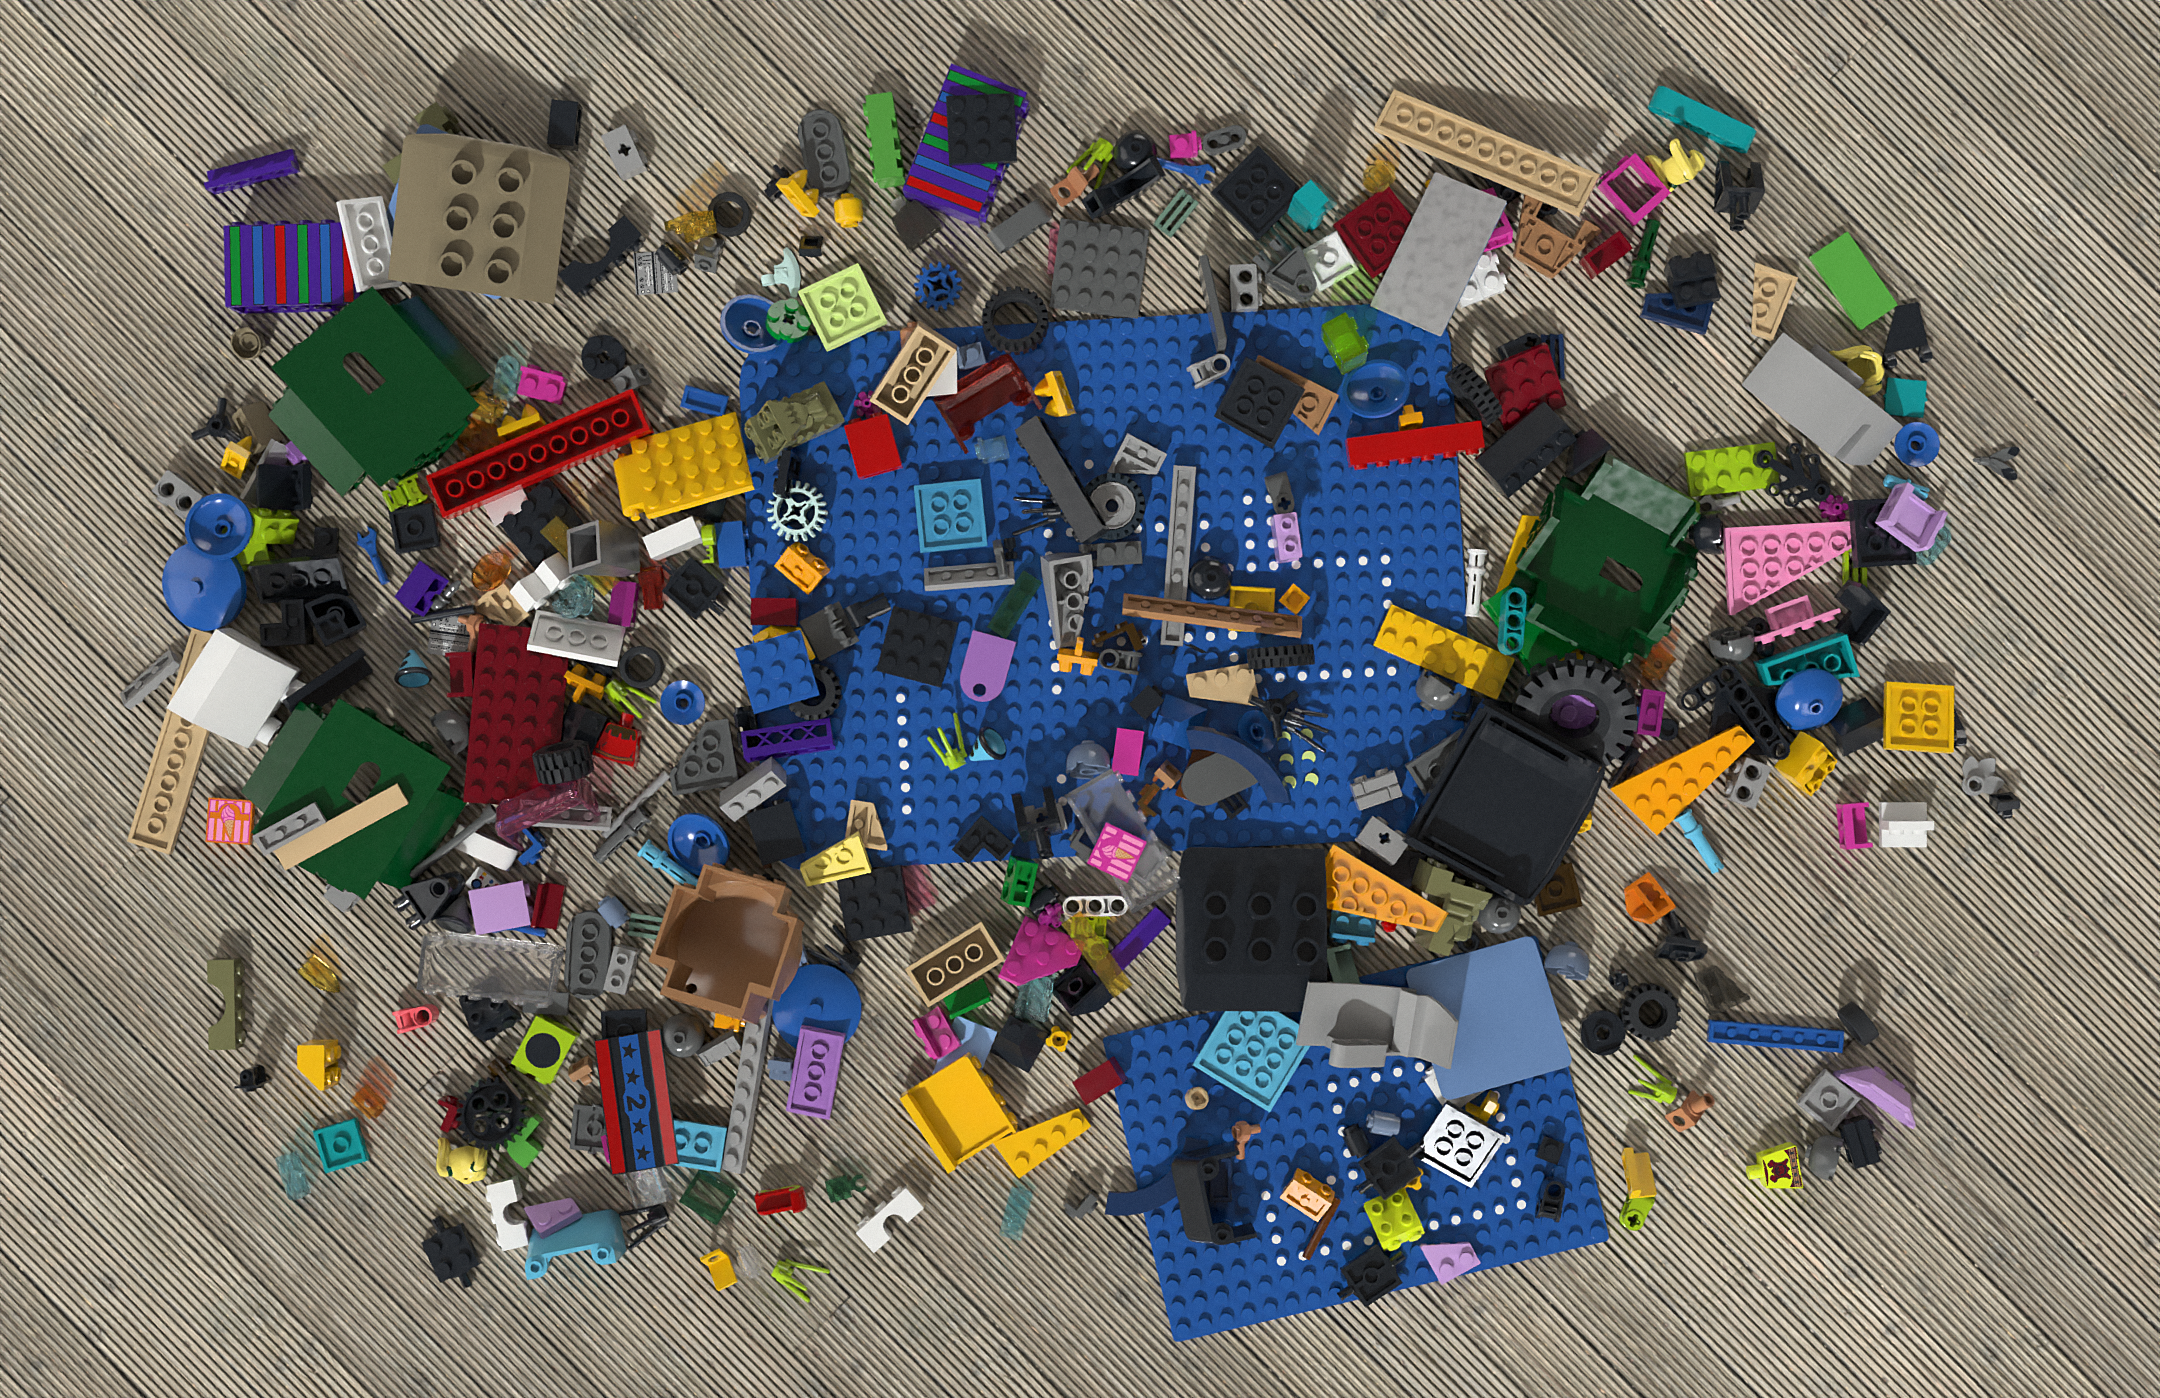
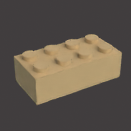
(913, 372)
(955, 963)

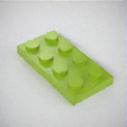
(1728, 470)

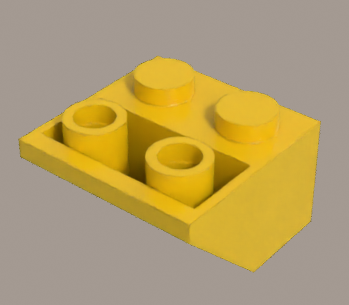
(1807, 763)
(320, 1062)

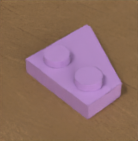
(552, 1216)
(1450, 1259)

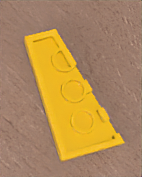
(1519, 541)
(1036, 1143)

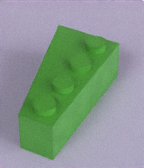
(885, 140)

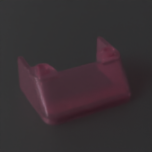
(539, 805)

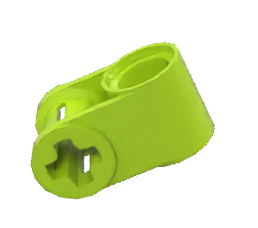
(1635, 1208)

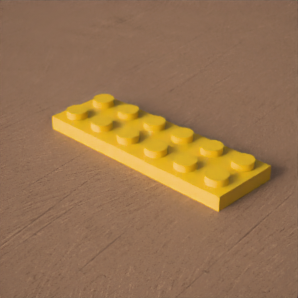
(1443, 652)

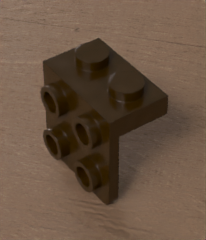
(1136, 637)

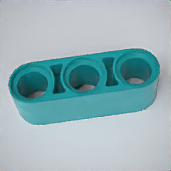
(1516, 611)

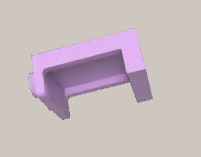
(1910, 518)
(1286, 537)
(501, 907)

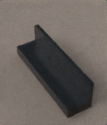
(331, 682)

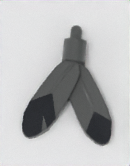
(1996, 461)

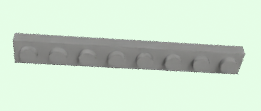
(1178, 548)
(746, 1093)

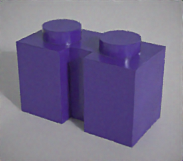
(420, 588)

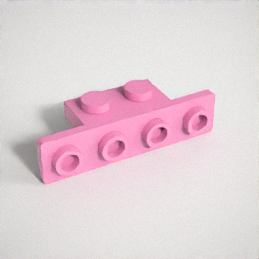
(1792, 615)

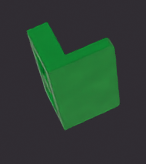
(967, 998)

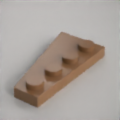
(1315, 402)

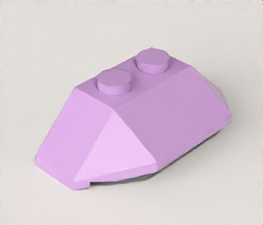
(1881, 1091)

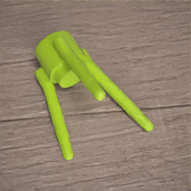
(1099, 151)
(617, 691)
(953, 757)
(1663, 1091)
(784, 1272)

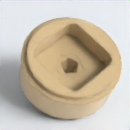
(1196, 1098)

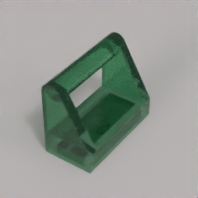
(702, 1207)

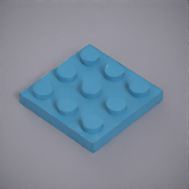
(950, 515)

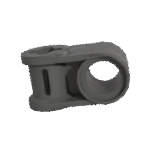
(1280, 489)
(1122, 661)

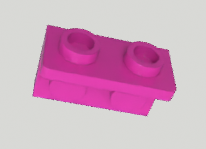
(542, 385)
(936, 1033)

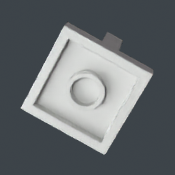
(1903, 824)

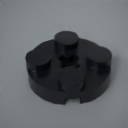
(590, 357)
(1590, 1026)

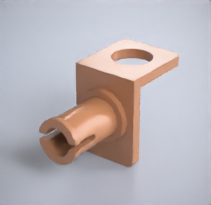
(1075, 182)
(1690, 1110)

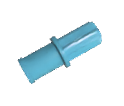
(1890, 481)

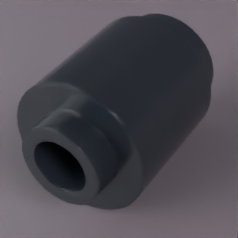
(672, 259)
(1042, 898)
(1356, 1140)

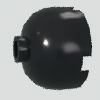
(1133, 149)
(1708, 532)
(1210, 578)

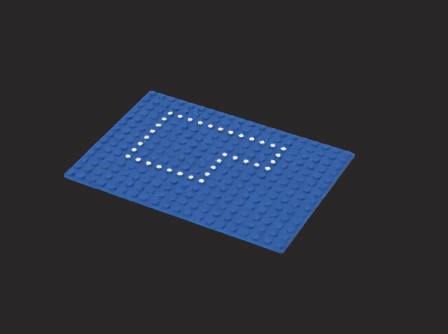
(1267, 1276)

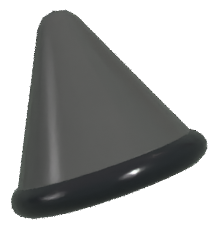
(456, 917)

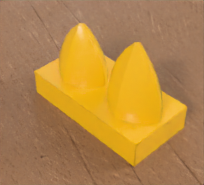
(803, 201)
(1055, 386)
(512, 428)
(237, 457)

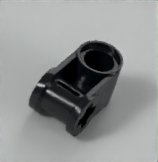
(1518, 345)
(1550, 1204)

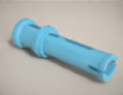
(1694, 832)
(660, 860)

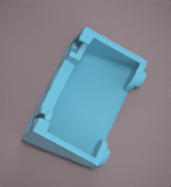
(595, 1231)

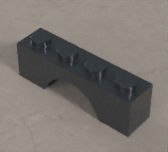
(623, 240)

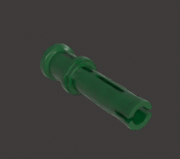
(1641, 263)

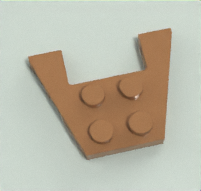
(1545, 247)

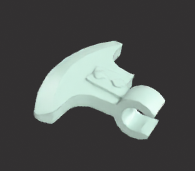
(785, 273)

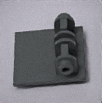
(829, 631)

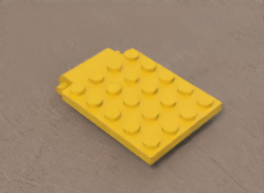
(683, 468)

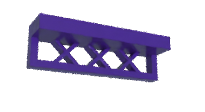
(252, 172)
(791, 748)
(1139, 937)

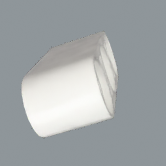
(488, 849)
(1105, 899)

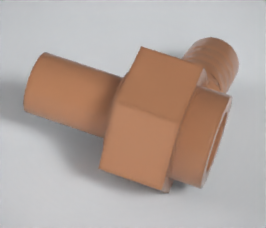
(472, 625)
(1242, 1132)

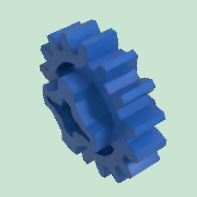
(932, 299)

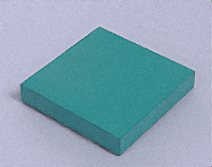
(341, 1145)

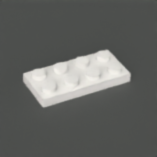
(367, 242)
(576, 638)

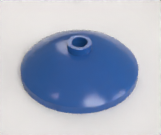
(744, 315)
(1373, 380)
(207, 521)
(1803, 692)
(697, 841)

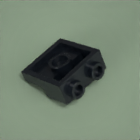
(1692, 280)

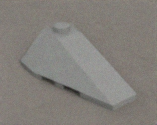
(1066, 589)

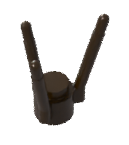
(500, 1068)

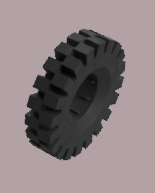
(1597, 681)

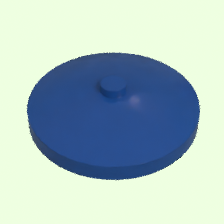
(202, 590)
(820, 999)

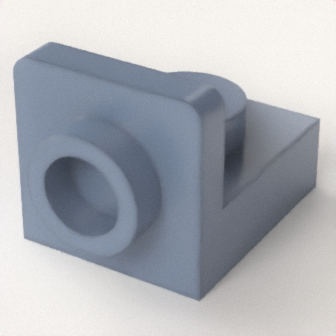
(970, 356)
(780, 1068)

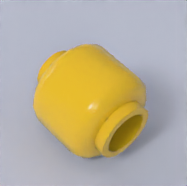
(848, 210)

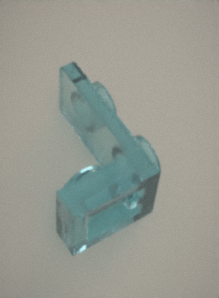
(992, 449)
(1015, 1213)

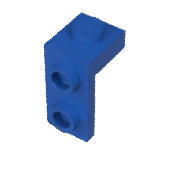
(533, 854)

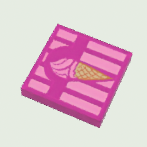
(1117, 852)

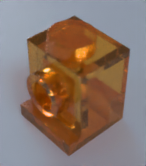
(1647, 665)
(364, 1093)

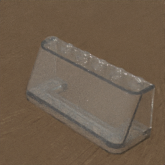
(1107, 801)
(489, 968)

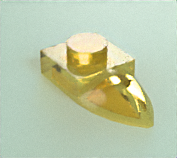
(319, 974)

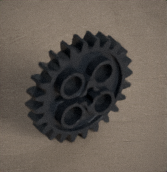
(494, 1134)

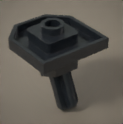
(1678, 943)

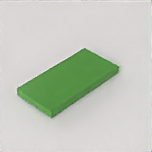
(1853, 281)

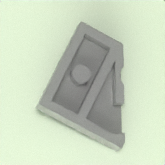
(1137, 457)

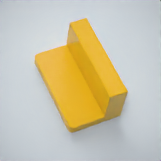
(1638, 1174)

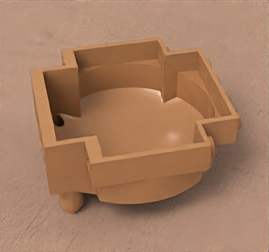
(729, 943)

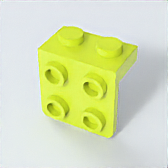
(1394, 1220)

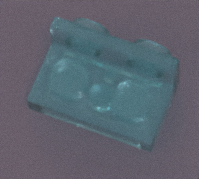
(1034, 999)
(293, 1175)

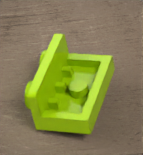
(273, 527)

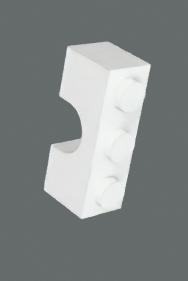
(903, 1203)
(510, 1232)

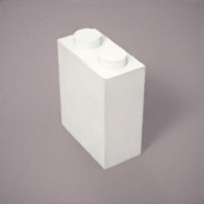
(674, 538)

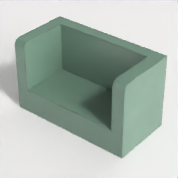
(1341, 965)

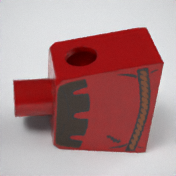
(620, 742)

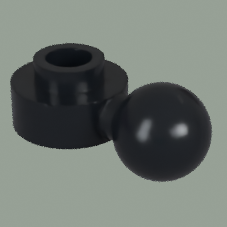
(1763, 650)

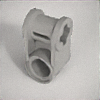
(1207, 370)

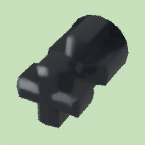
(1010, 543)

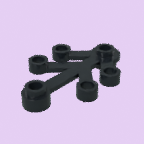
(1795, 477)

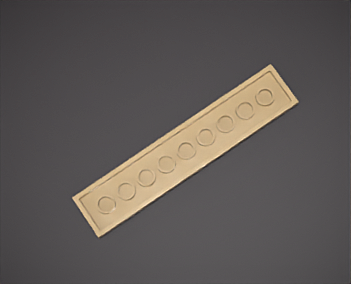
(1486, 153)
(171, 768)

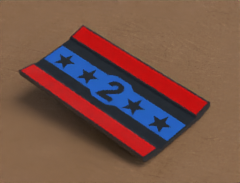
(636, 1102)

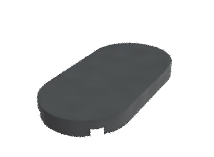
(824, 153)
(1214, 779)
(587, 954)

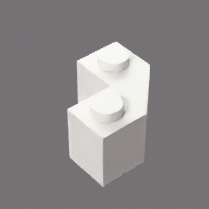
(540, 585)

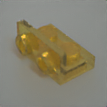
(693, 224)

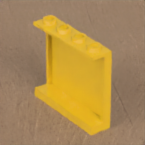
(959, 1111)

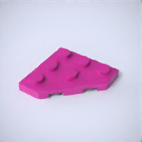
(1038, 953)

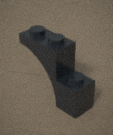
(1128, 187)

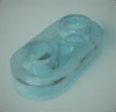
(505, 378)
(1936, 549)

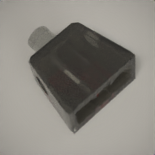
(914, 223)

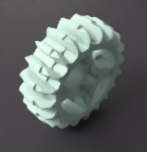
(808, 528)

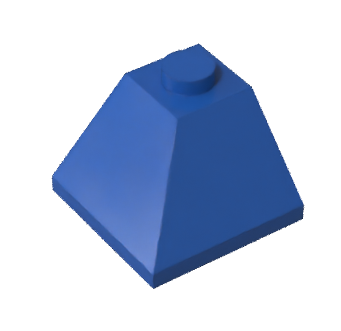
(1174, 719)

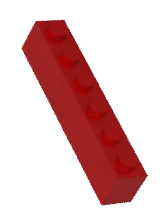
(1413, 444)

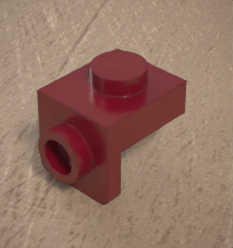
(452, 1104)

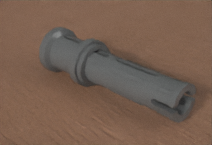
(628, 828)

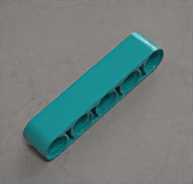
(1702, 119)

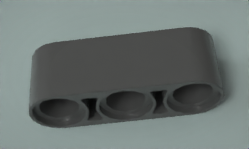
(1019, 226)

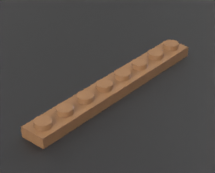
(1212, 615)

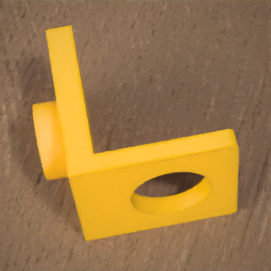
(720, 1269)

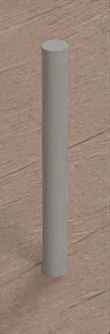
(639, 801)

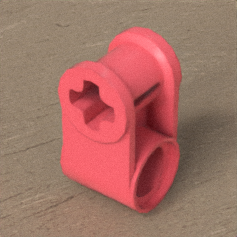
(411, 1018)

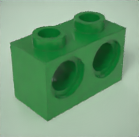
(1019, 881)

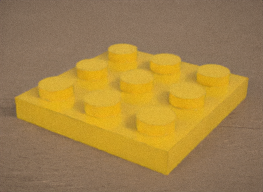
(1918, 717)

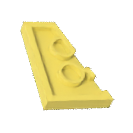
(837, 862)

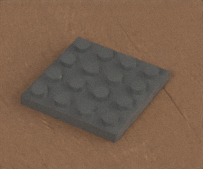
(1099, 268)

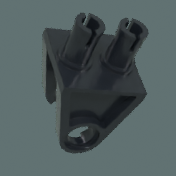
(1738, 200)
(1039, 831)
(429, 898)

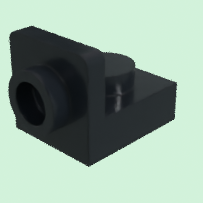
(772, 190)

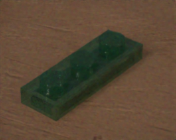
(1014, 604)

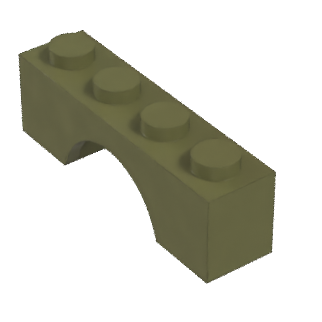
(227, 977)

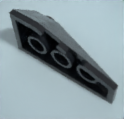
(583, 724)

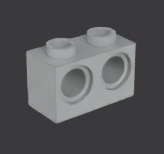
(1238, 288)
(182, 491)
(1752, 785)
(622, 969)

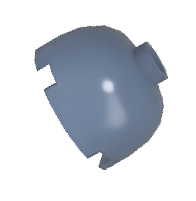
(1087, 760)
(1568, 961)

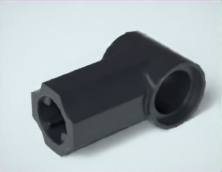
(863, 612)

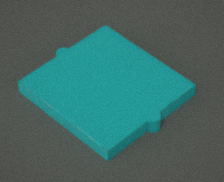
(1905, 397)

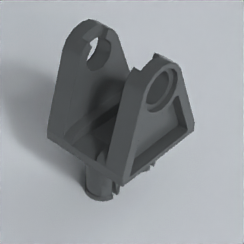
(1289, 273)

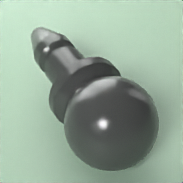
(441, 601)

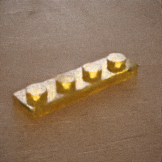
(556, 534)
(1097, 954)

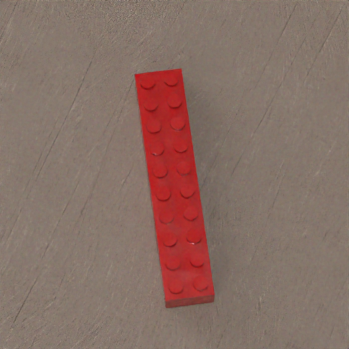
(539, 454)

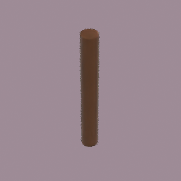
(1321, 1228)

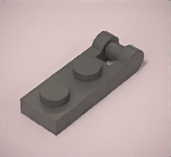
(1114, 553)

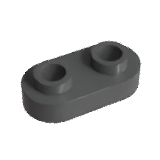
(1223, 140)

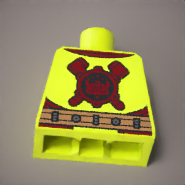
(1777, 1167)

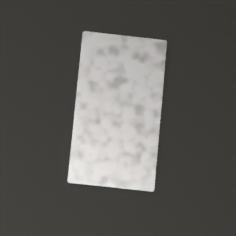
(1438, 254)

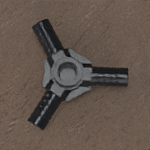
(218, 425)
(1274, 709)

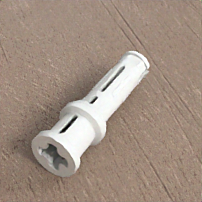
(1479, 570)

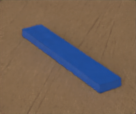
(1775, 1035)

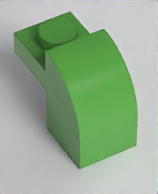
(525, 1147)

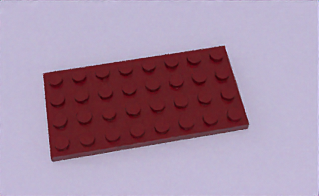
(512, 713)

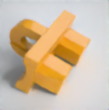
(1086, 658)
(576, 679)

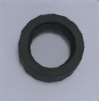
(746, 218)
(624, 667)
(1858, 1023)

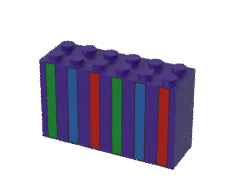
(963, 189)
(287, 267)

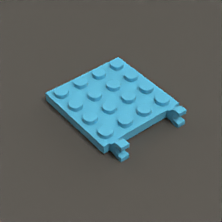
(1253, 1054)

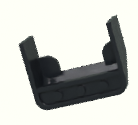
(1189, 1173)

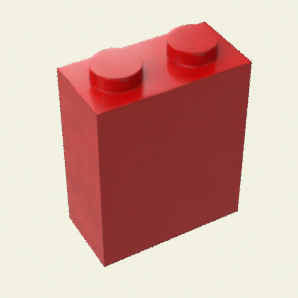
(873, 445)

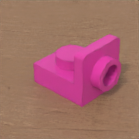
(1184, 145)

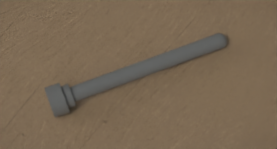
(487, 816)

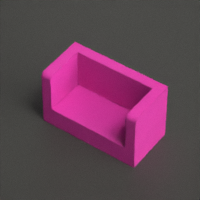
(1127, 751)
(1852, 825)

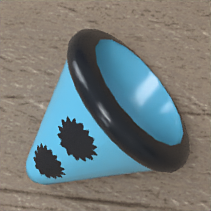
(413, 672)
(988, 746)

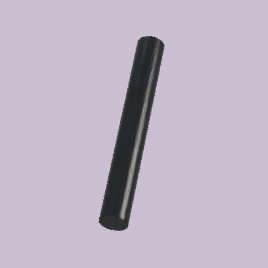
(442, 614)

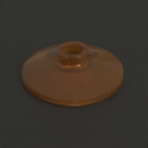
(488, 439)
(491, 571)

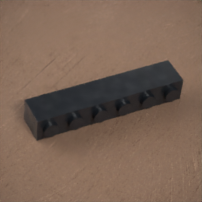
(1061, 480)

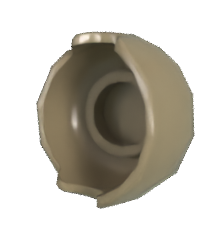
(247, 343)

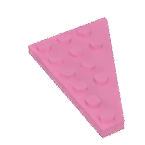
(1772, 556)

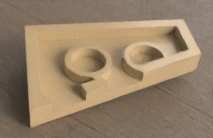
(1770, 298)
(1224, 684)

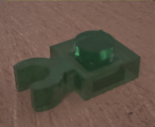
(841, 1188)

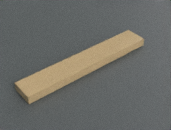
(341, 826)

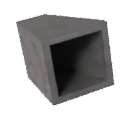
(603, 549)

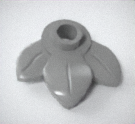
(1982, 775)

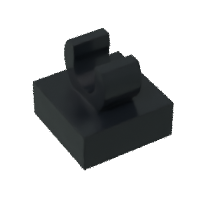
(2004, 804)

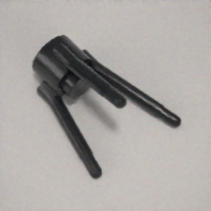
(1048, 510)
(1295, 720)
(1629, 760)
(847, 961)
(657, 1216)

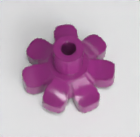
(863, 408)
(1833, 508)
(1051, 915)

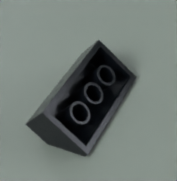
(1525, 449)

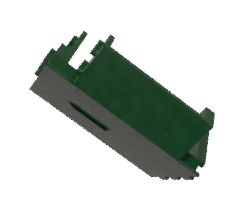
(402, 422)
(1615, 516)
(316, 761)

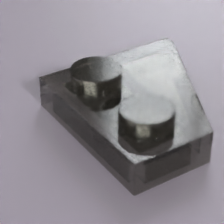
(1718, 990)

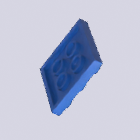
(777, 671)

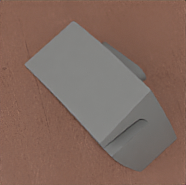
(1822, 401)
(1375, 1022)

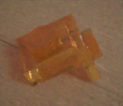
(1147, 794)

